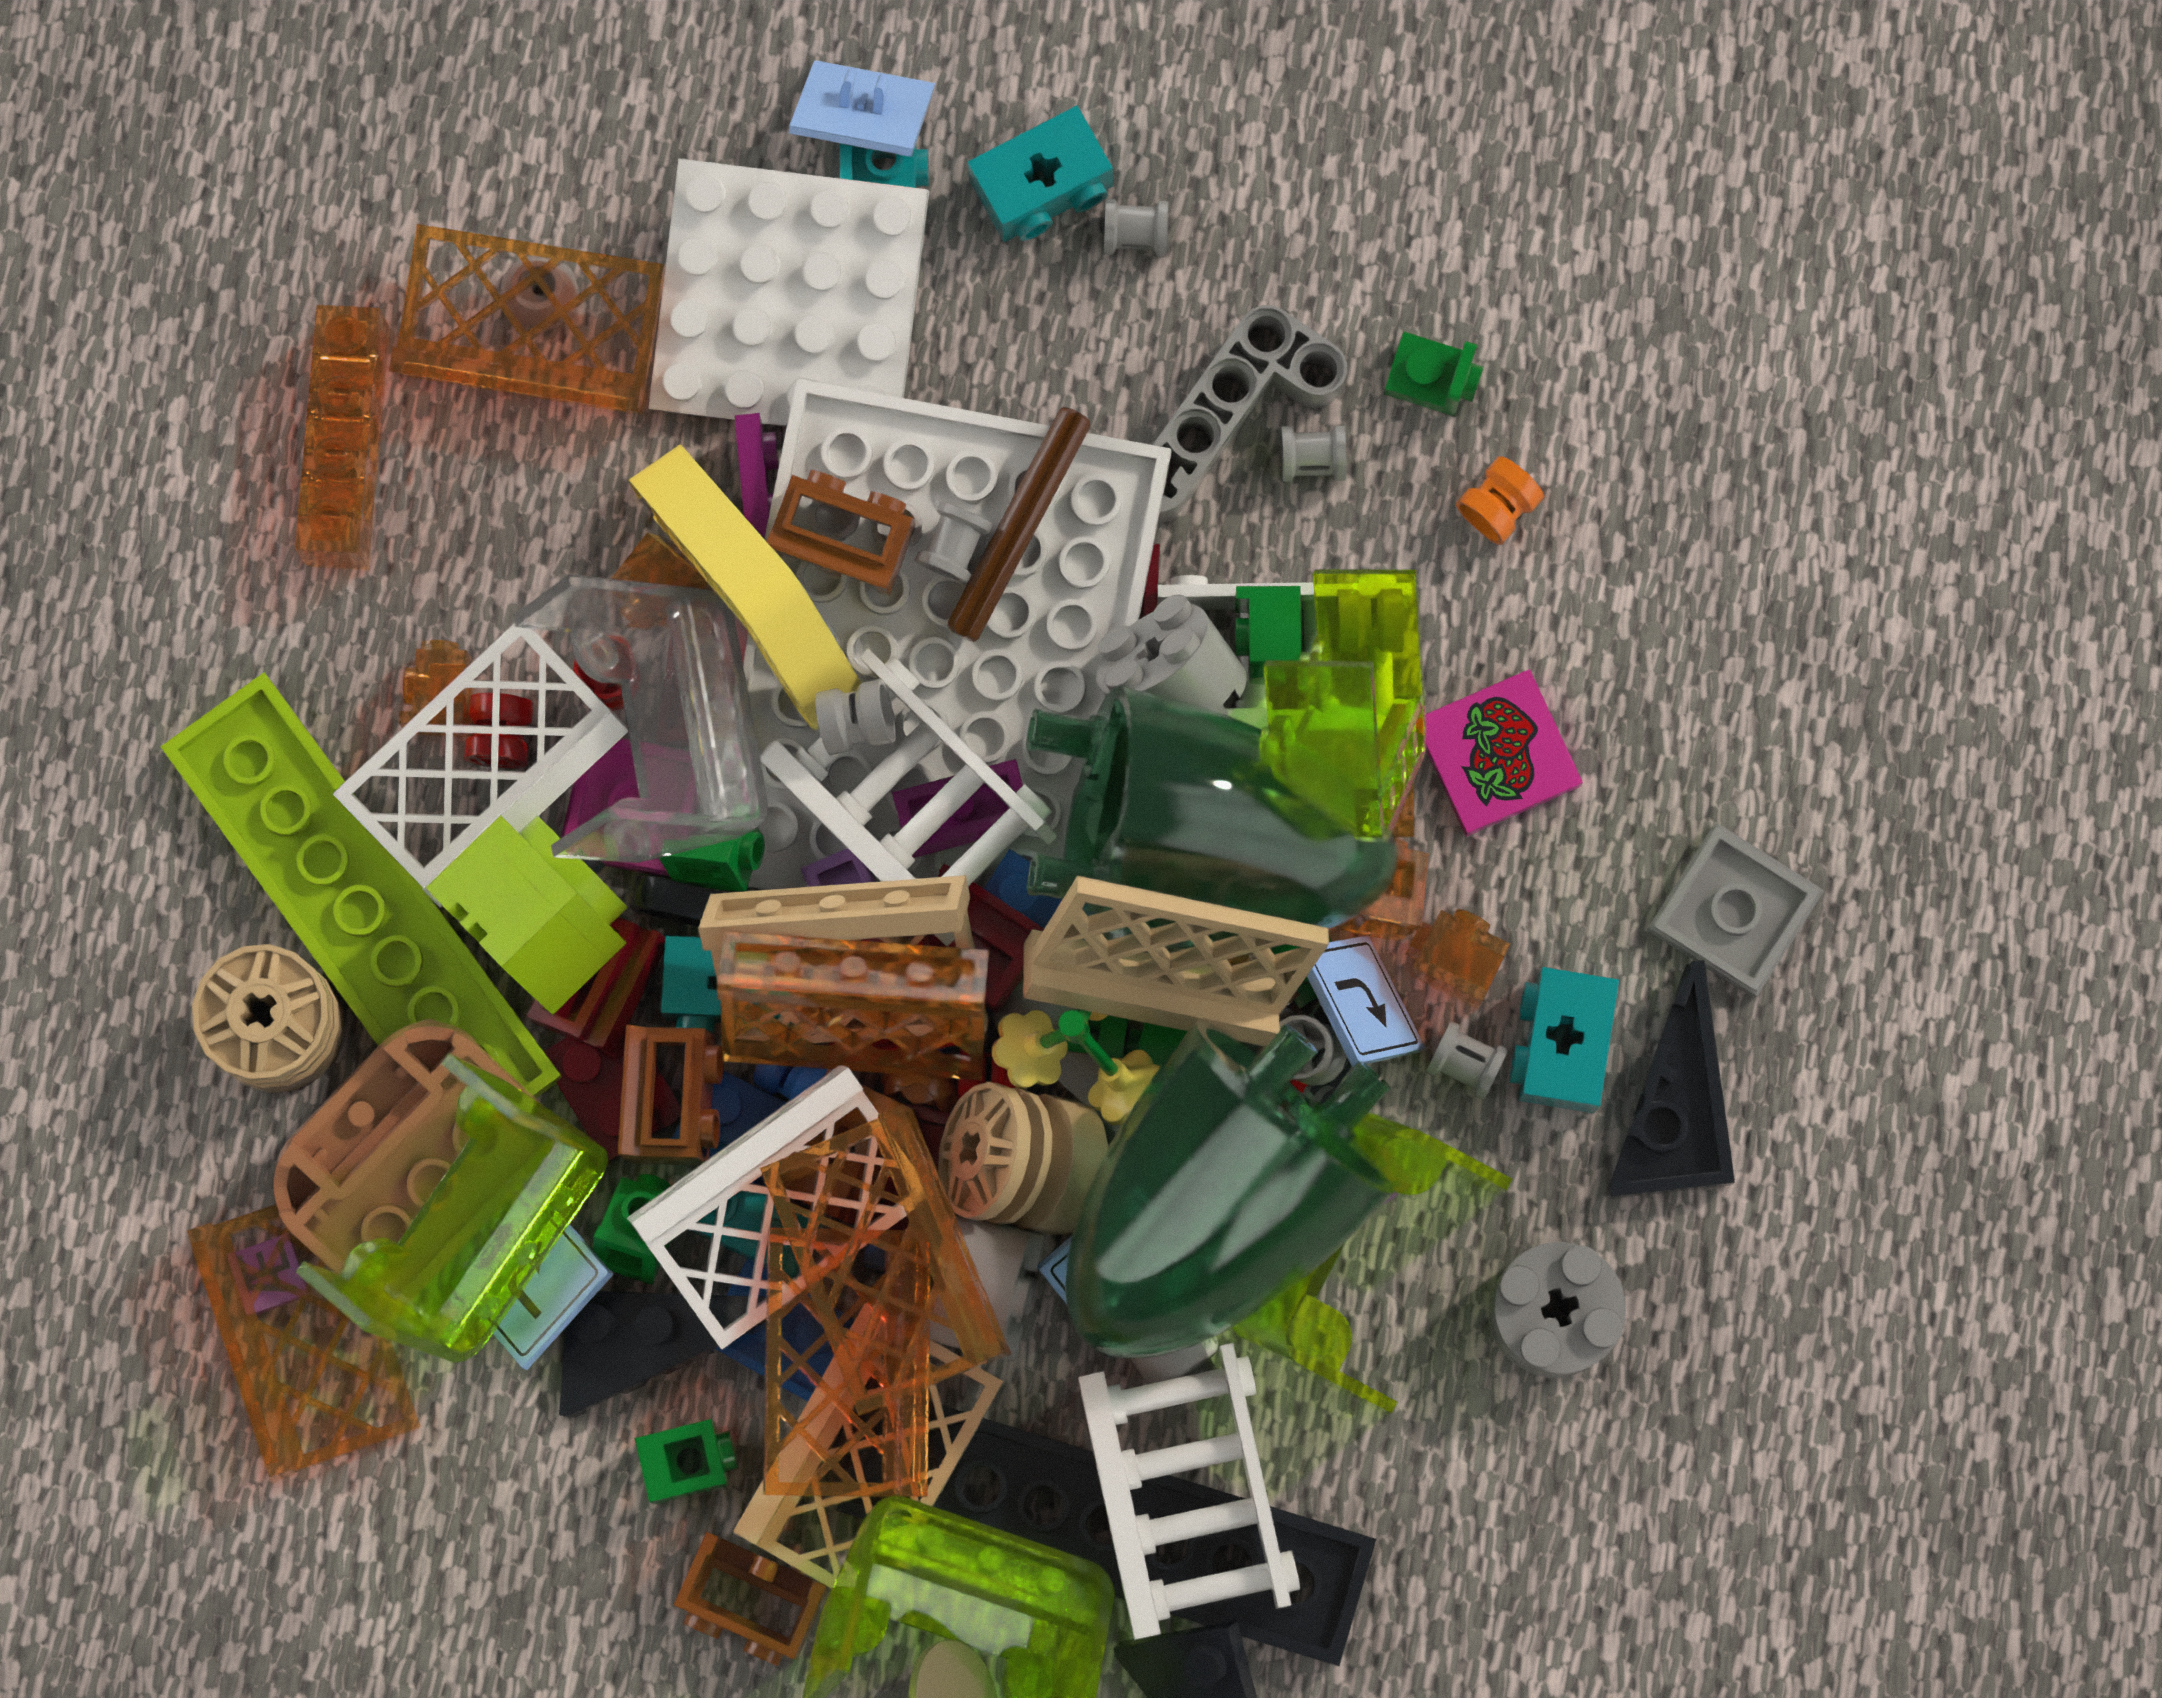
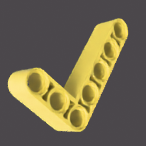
(746, 578)

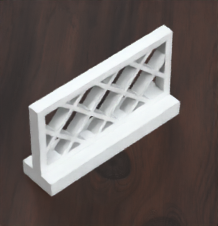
(525, 797)
(734, 1170)

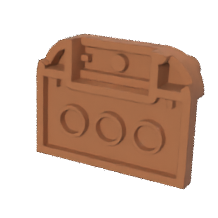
(378, 1143)

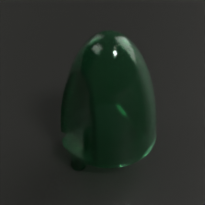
(1189, 811)
(1218, 1194)

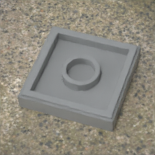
(1735, 910)

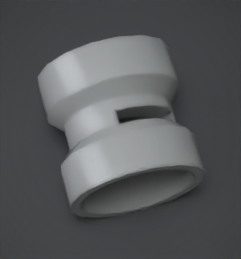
(855, 717)
(1331, 1055)

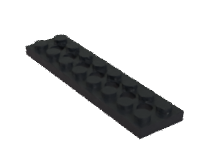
(1029, 1461)

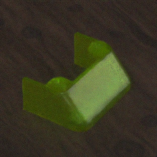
(1352, 709)
(477, 1231)
(1317, 1335)
(972, 1587)

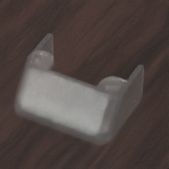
(683, 711)

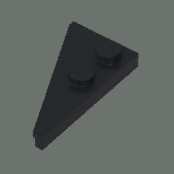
(1680, 1119)
(632, 1338)
(1190, 1663)

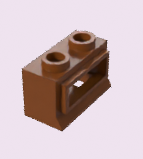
(834, 556)
(698, 1120)
(762, 1573)

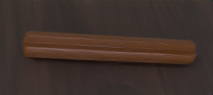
(1018, 524)

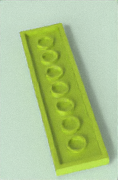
(338, 884)

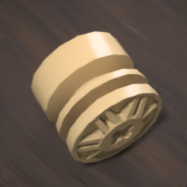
(304, 1011)
(1020, 1157)

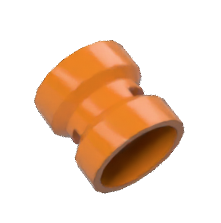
(1500, 500)

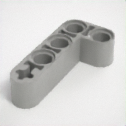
(1256, 373)

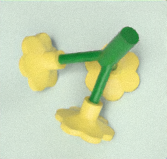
(1034, 1050)

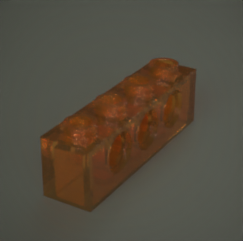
(342, 437)

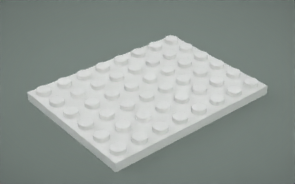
(1038, 646)

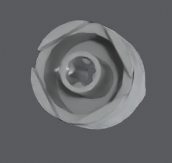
(1172, 655)
(1002, 1260)
(1574, 1276)

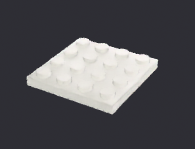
(783, 284)

